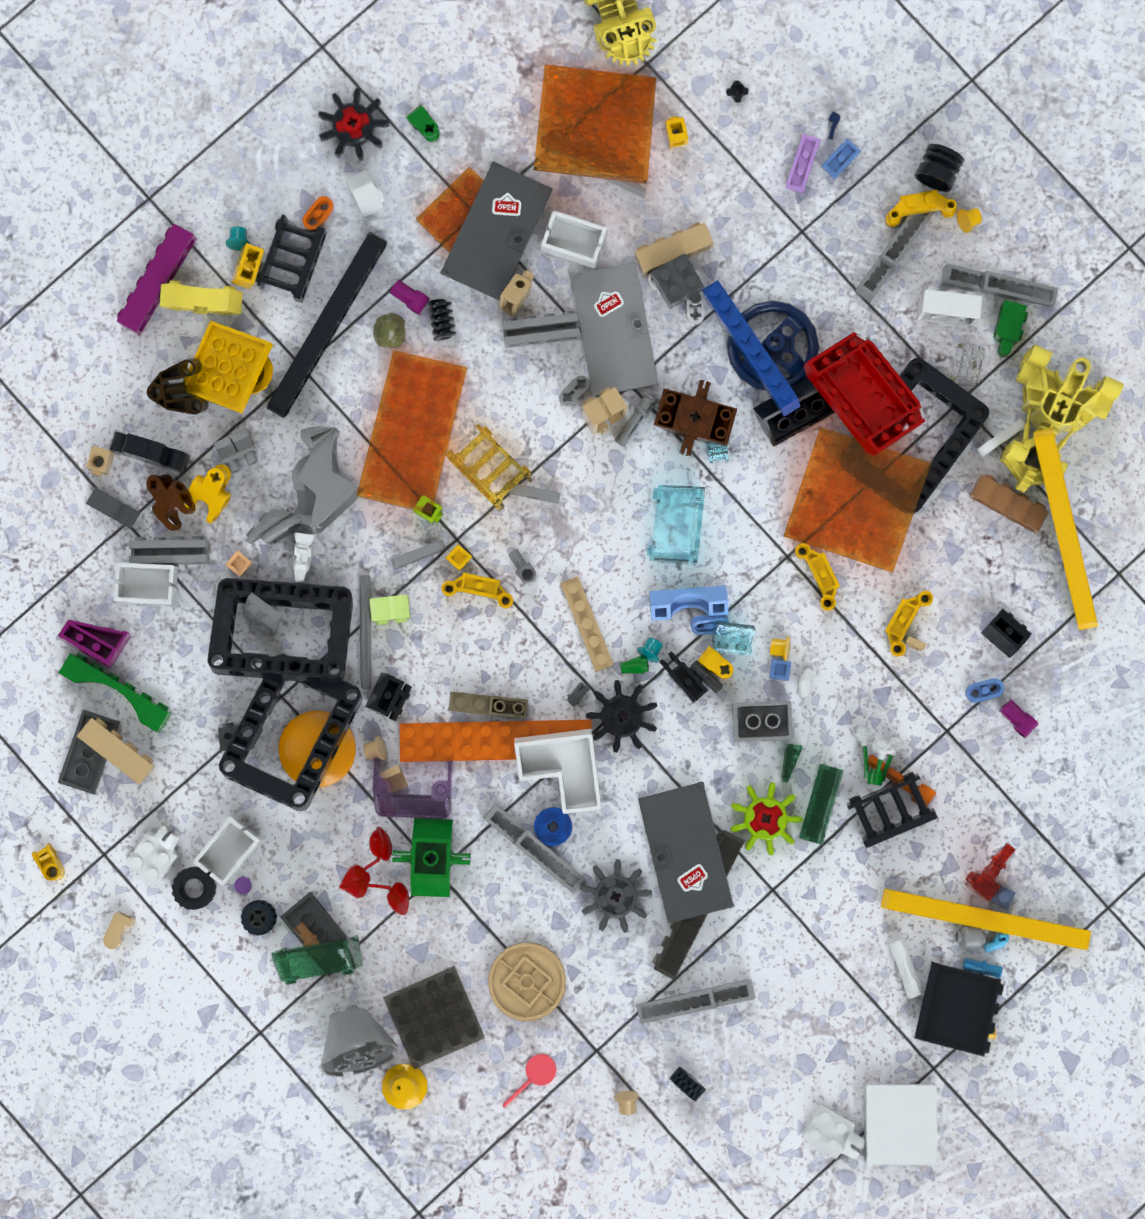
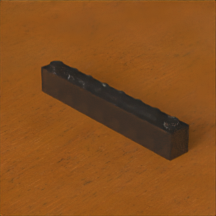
(685, 931)

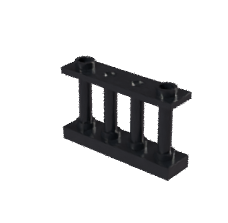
(310, 255)
(907, 821)

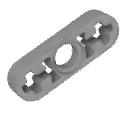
(535, 493)
(418, 554)

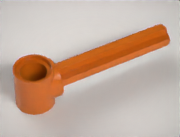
(894, 776)

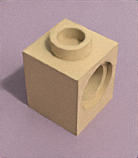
(95, 454)

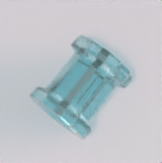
(717, 453)

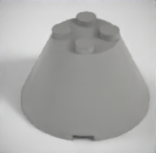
(355, 1043)

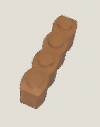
(1009, 504)

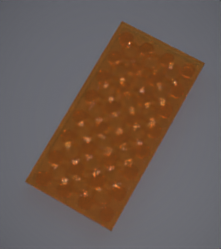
(412, 431)

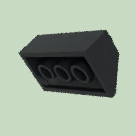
(811, 411)

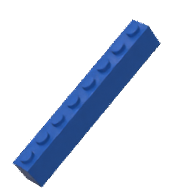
(751, 348)

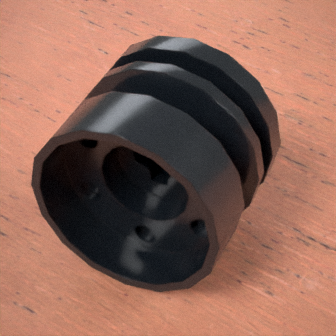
(939, 167)

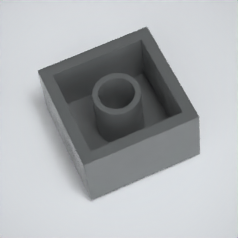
(677, 281)

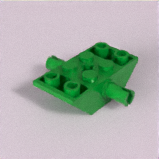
(434, 837)

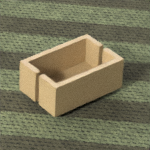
(607, 406)

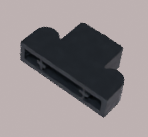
(149, 452)

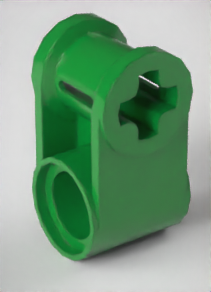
(422, 121)

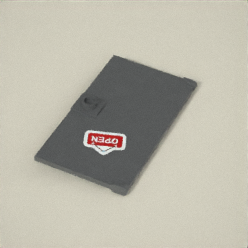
(496, 231)
(685, 852)

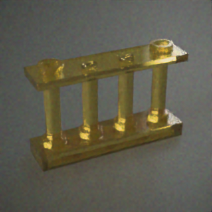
(483, 485)

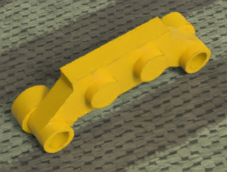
(920, 203)
(822, 574)
(478, 586)
(902, 620)

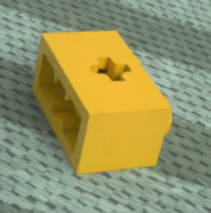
(247, 266)

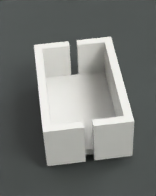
(574, 239)
(146, 584)
(227, 850)

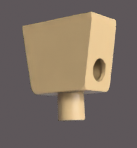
(516, 293)

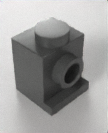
(226, 728)

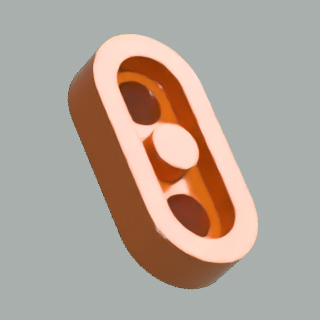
(316, 213)

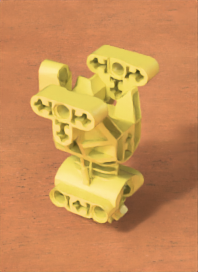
(626, 18)
(1054, 405)

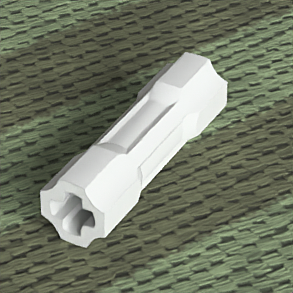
(905, 966)

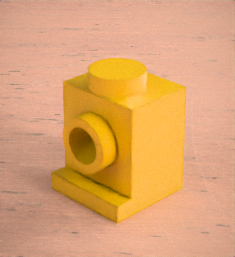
(678, 124)

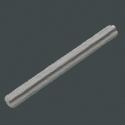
(365, 631)

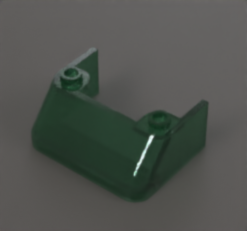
(317, 959)

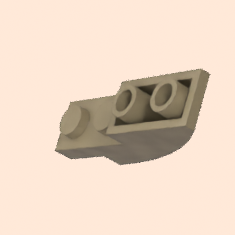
(488, 705)

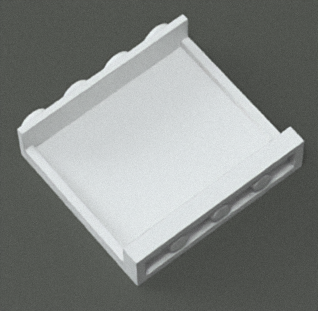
(901, 1124)

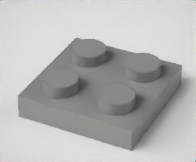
(262, 615)

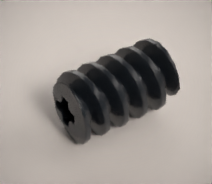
(441, 319)

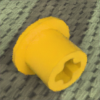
(968, 219)
(780, 647)

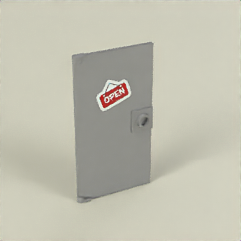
(614, 329)

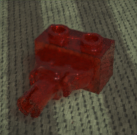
(983, 882)

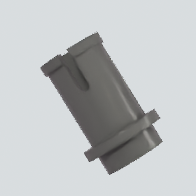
(577, 694)

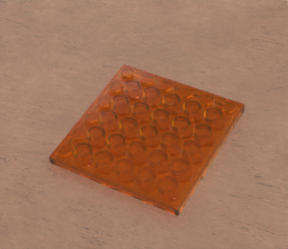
(595, 124)
(856, 500)

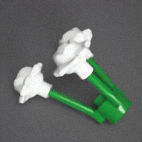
(882, 747)

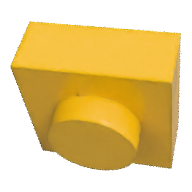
(459, 557)

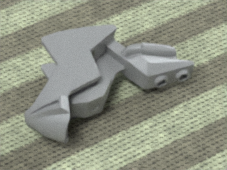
(319, 490)

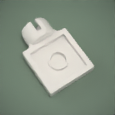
(155, 855)
(833, 1134)

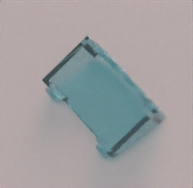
(677, 524)

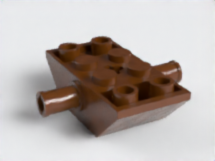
(714, 422)

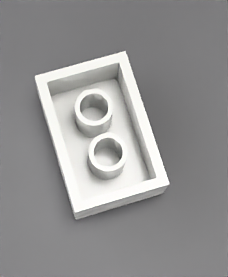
(949, 307)

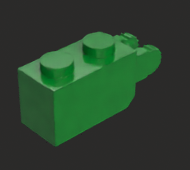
(1009, 326)

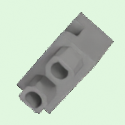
(245, 448)

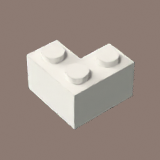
(365, 194)

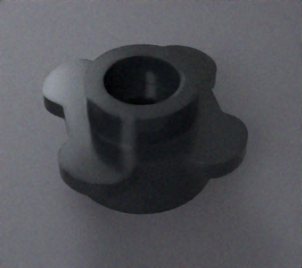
(737, 86)

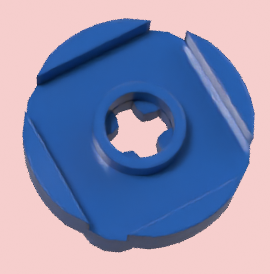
(559, 835)

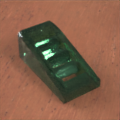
(791, 756)

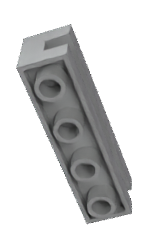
(541, 330)
(169, 551)

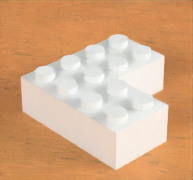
(570, 758)

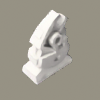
(302, 555)

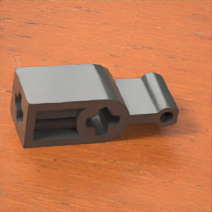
(113, 508)

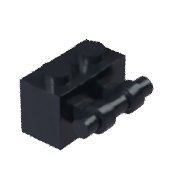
(1006, 633)
(385, 694)

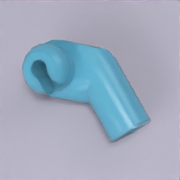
(998, 942)

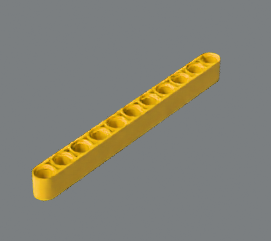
(1065, 528)
(986, 919)

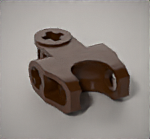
(169, 498)

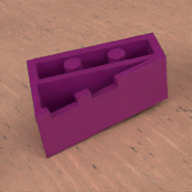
(95, 641)

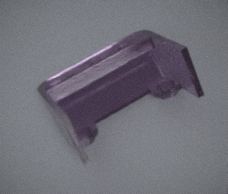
(432, 806)

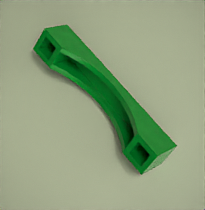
(148, 712)

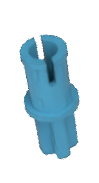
(982, 968)

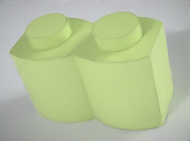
(390, 608)

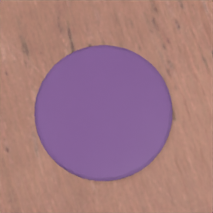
(243, 885)

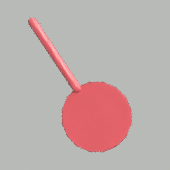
(539, 1070)

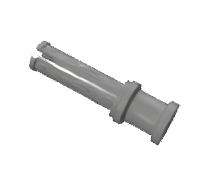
(640, 412)

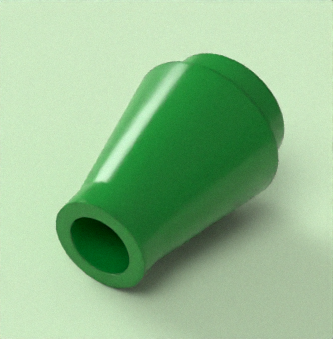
(637, 665)

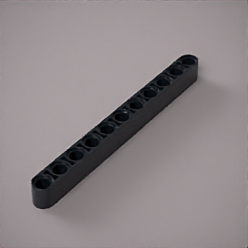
(327, 325)

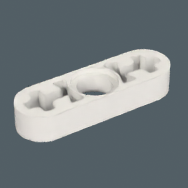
(1001, 437)

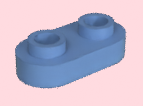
(706, 624)
(984, 691)

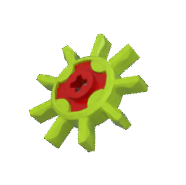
(777, 820)

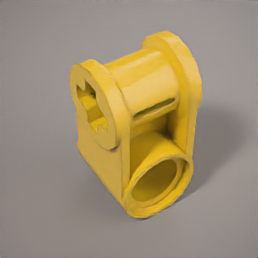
(713, 661)
(47, 859)

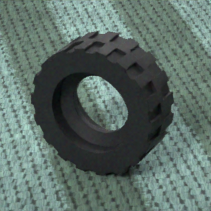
(179, 888)

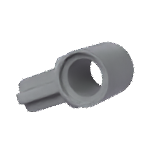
(521, 566)

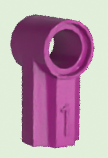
(413, 299)
(1021, 721)

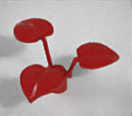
(357, 879)

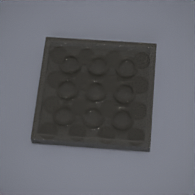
(434, 1017)

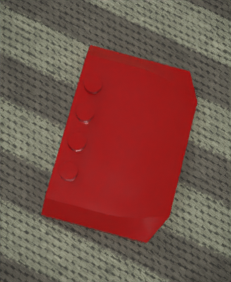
(865, 393)

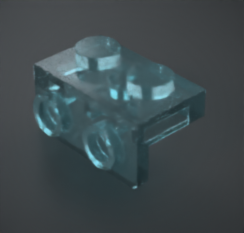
(733, 638)

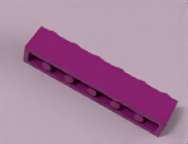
(160, 270)

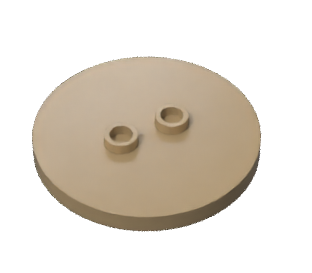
(527, 981)

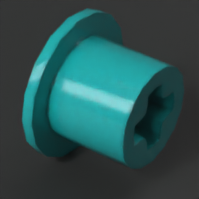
(237, 238)
(651, 650)

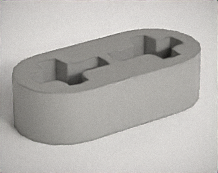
(571, 388)

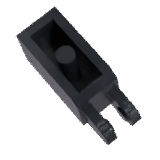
(684, 679)

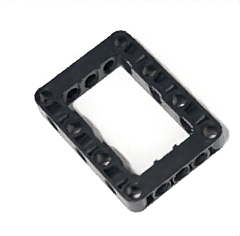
(959, 401)
(283, 595)
(323, 750)

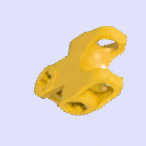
(212, 490)

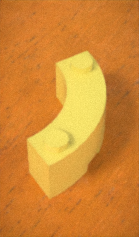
(201, 300)

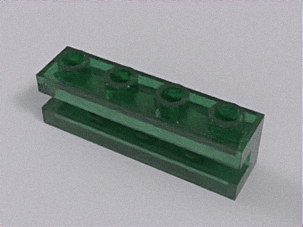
(821, 804)

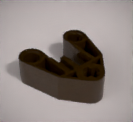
(165, 399)

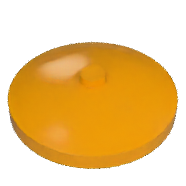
(299, 739)

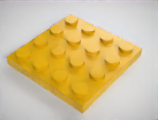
(229, 366)

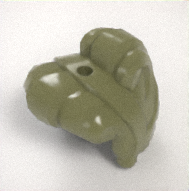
(389, 330)

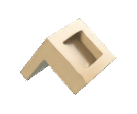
(396, 777)

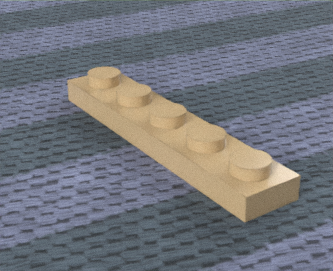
(586, 624)

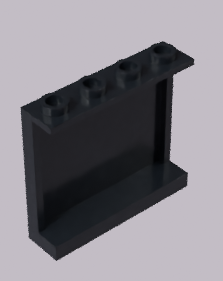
(958, 1009)

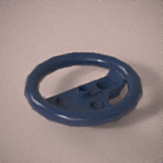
(797, 322)

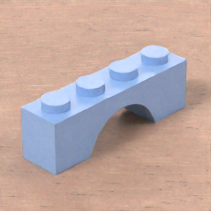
(709, 599)

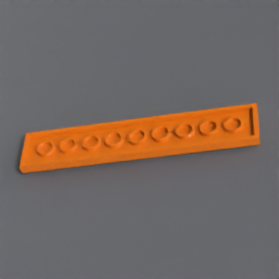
(474, 739)

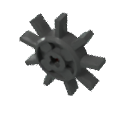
(609, 906)

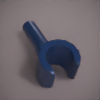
(834, 118)

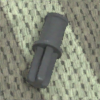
(706, 677)

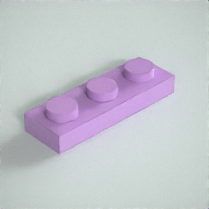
(802, 163)

